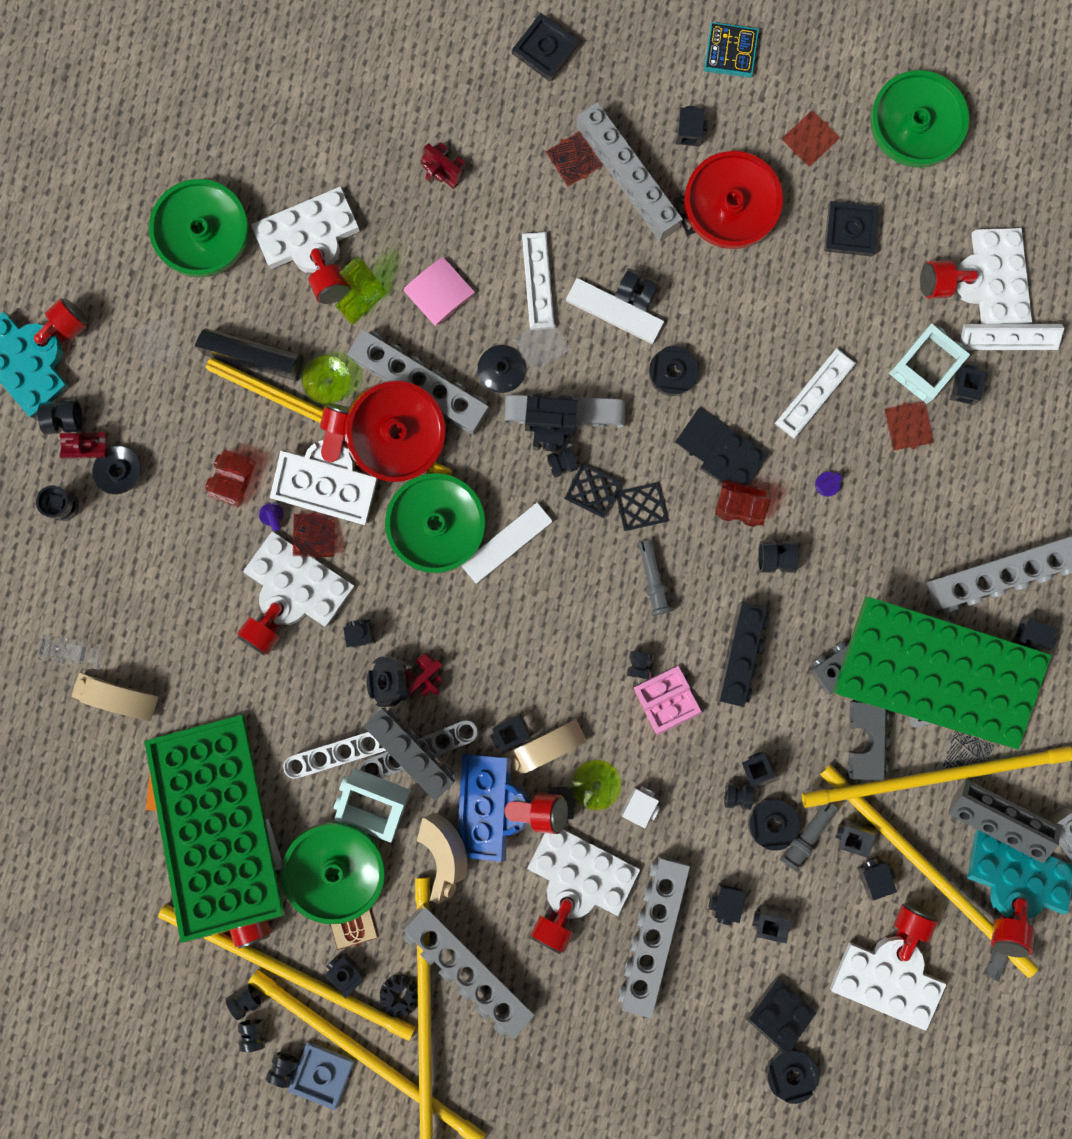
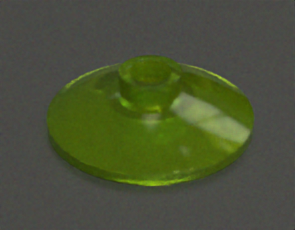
(322, 368)
(596, 771)

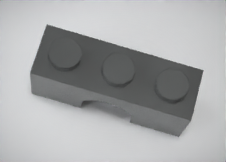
(870, 762)

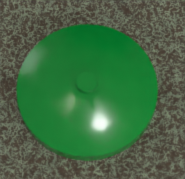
(919, 118)
(198, 228)
(435, 523)
(332, 873)

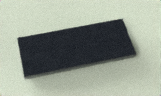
(249, 354)

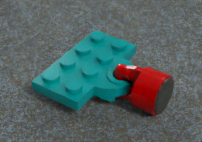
(34, 351)
(1018, 890)

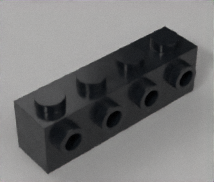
(741, 655)

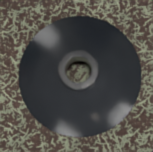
(504, 380)
(105, 470)

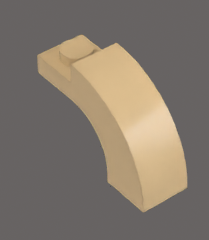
(114, 697)
(545, 748)
(448, 852)

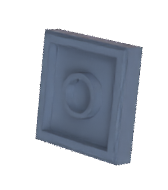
(321, 1075)

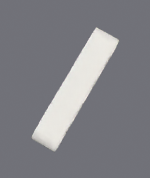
(333, 756)

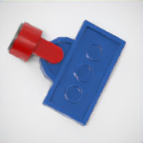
(495, 808)

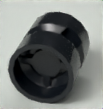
(629, 285)
(66, 414)
(57, 503)
(778, 556)

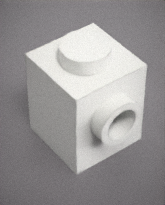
(641, 807)

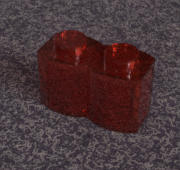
(230, 478)
(742, 503)

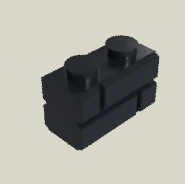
(551, 414)

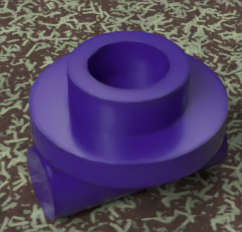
(828, 484)
(271, 515)

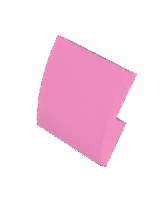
(439, 291)
(667, 700)

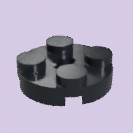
(664, 360)
(394, 672)
(784, 834)
(805, 1082)

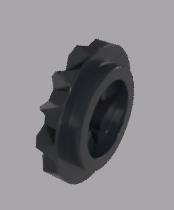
(398, 984)

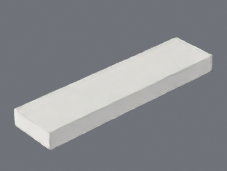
(537, 277)
(614, 311)
(1011, 336)
(815, 393)
(507, 543)

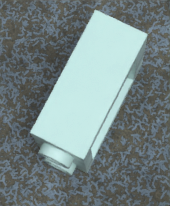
(912, 380)
(379, 790)

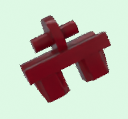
(440, 167)
(83, 445)
(430, 667)

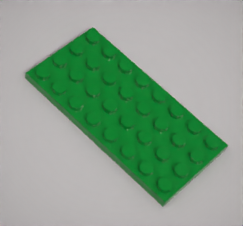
(941, 673)
(213, 829)

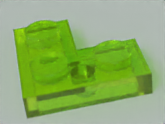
(364, 293)

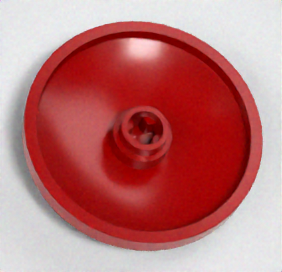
(733, 199)
(394, 431)

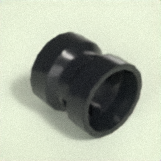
(561, 462)
(640, 665)
(738, 796)
(242, 1002)
(251, 1036)
(282, 1068)

